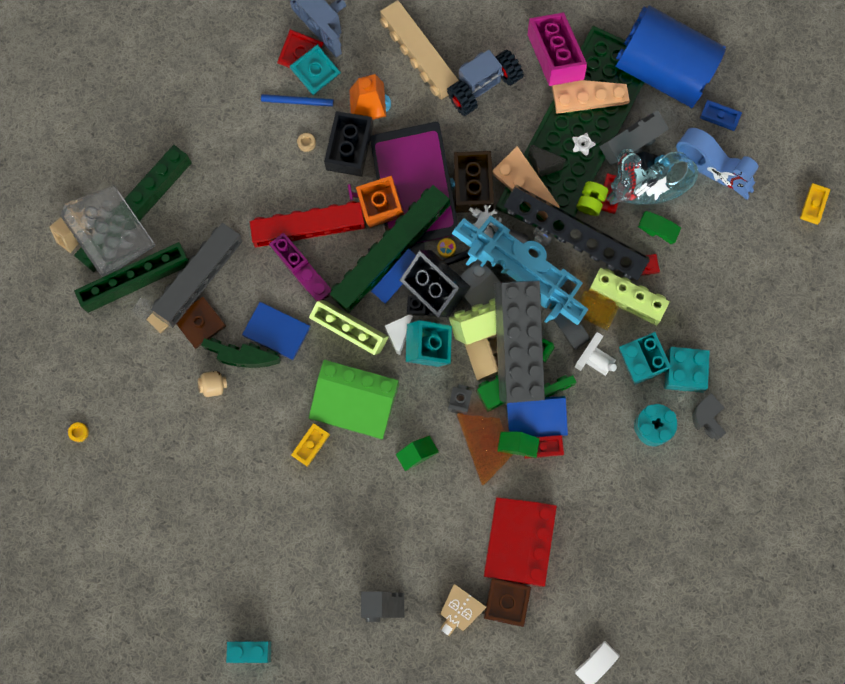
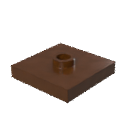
(200, 322)
(507, 602)

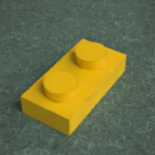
(815, 203)
(310, 445)

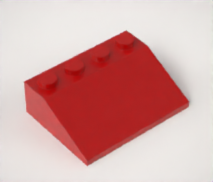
(520, 541)

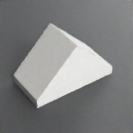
(398, 332)

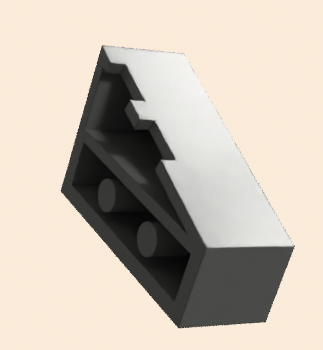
(635, 136)
(381, 605)

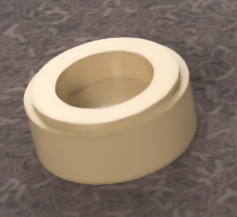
(306, 142)

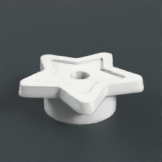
(583, 139)

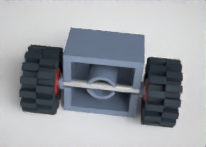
(480, 76)

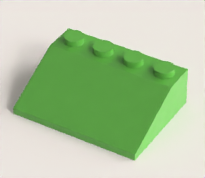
(353, 399)

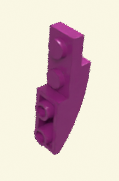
(300, 268)

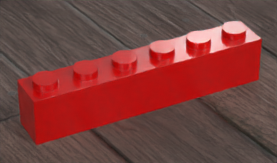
(308, 224)

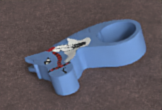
(716, 164)

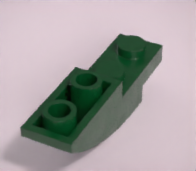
(248, 356)

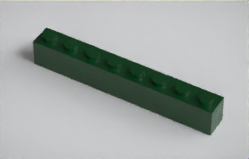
(150, 189)
(390, 248)

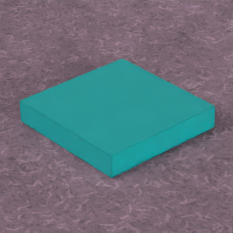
(315, 69)

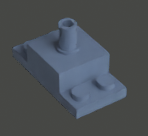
(322, 20)

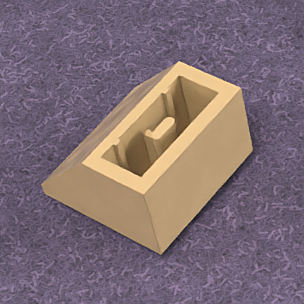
(484, 357)

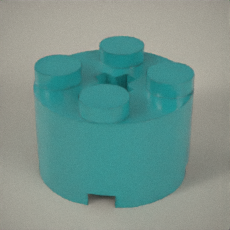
(665, 419)

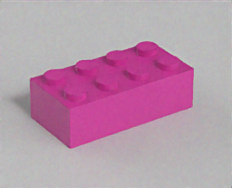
(556, 49)

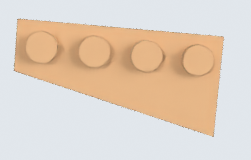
(588, 95)
(517, 171)

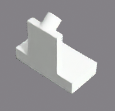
(596, 358)

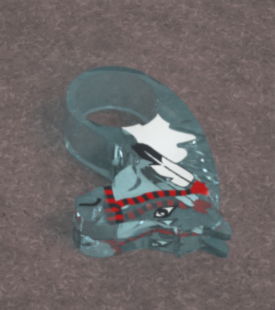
(650, 186)

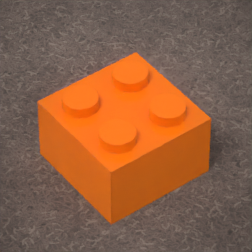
(380, 201)

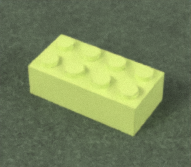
(474, 323)

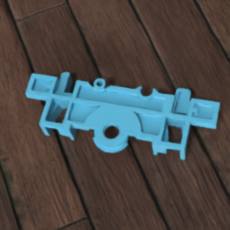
(521, 266)

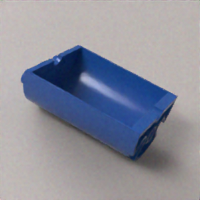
(670, 56)

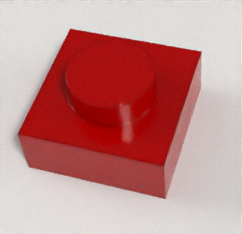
(653, 266)

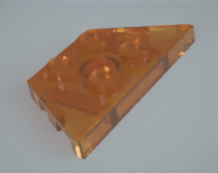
(482, 440)

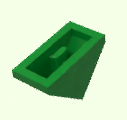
(518, 444)
(417, 452)

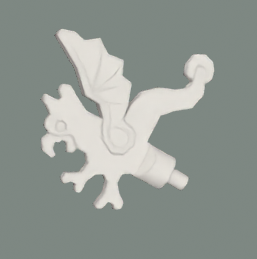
(482, 217)

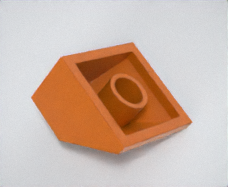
(368, 97)

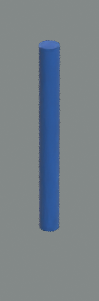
(297, 100)

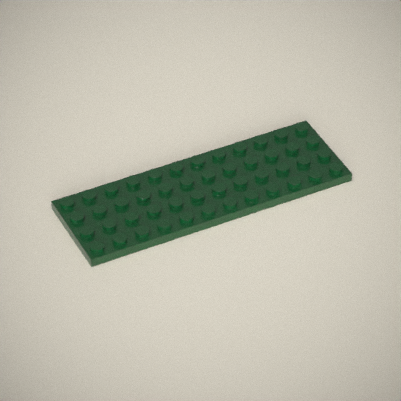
(601, 124)

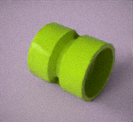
(593, 196)

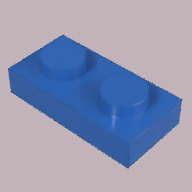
(720, 115)

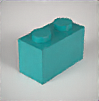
(248, 652)

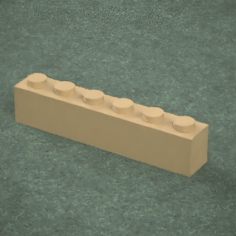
(418, 48)

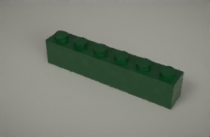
(132, 277)

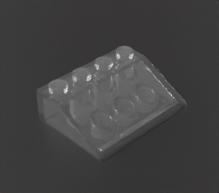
(106, 229)

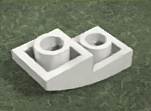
(597, 664)

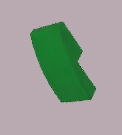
(660, 226)

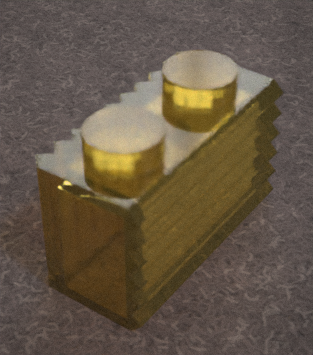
(600, 311)

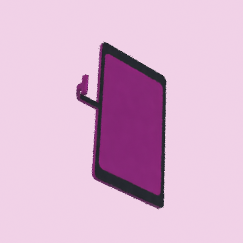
(415, 162)

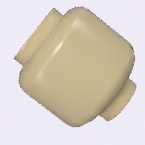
(211, 384)

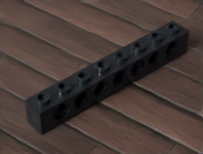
(638, 260)

